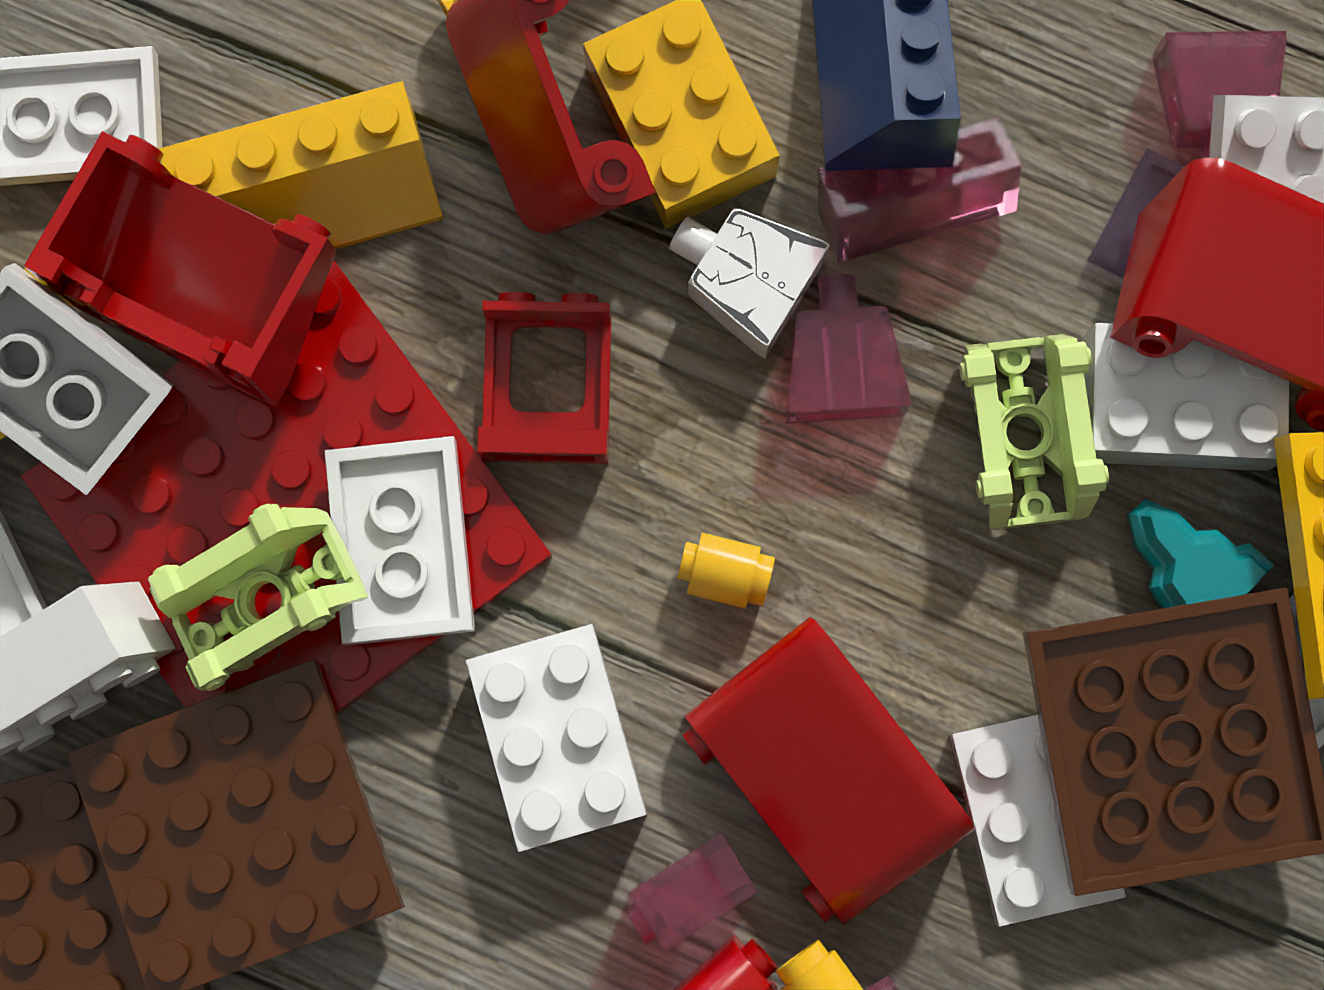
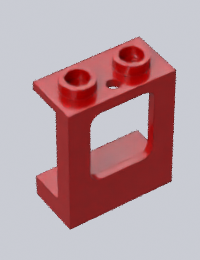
(545, 436)

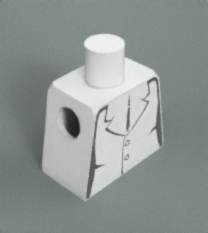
(750, 273)

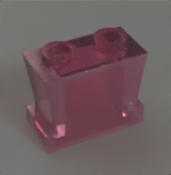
(689, 893)

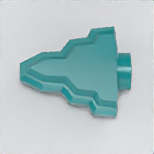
(1191, 563)

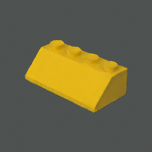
(340, 162)

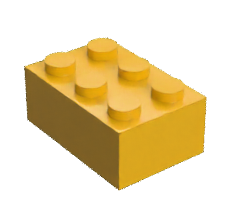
(682, 109)

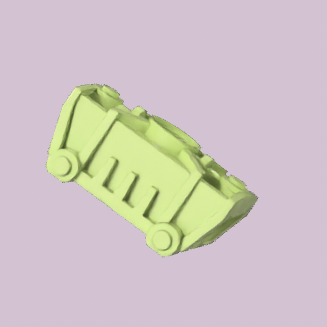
(1063, 423)
(237, 571)

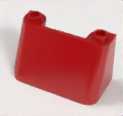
(528, 122)
(184, 268)
(1233, 268)
(828, 772)

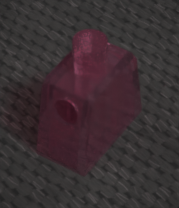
(1206, 64)
(844, 360)

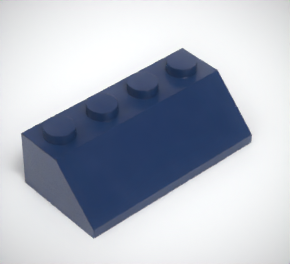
(886, 84)

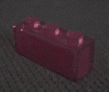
(897, 206)

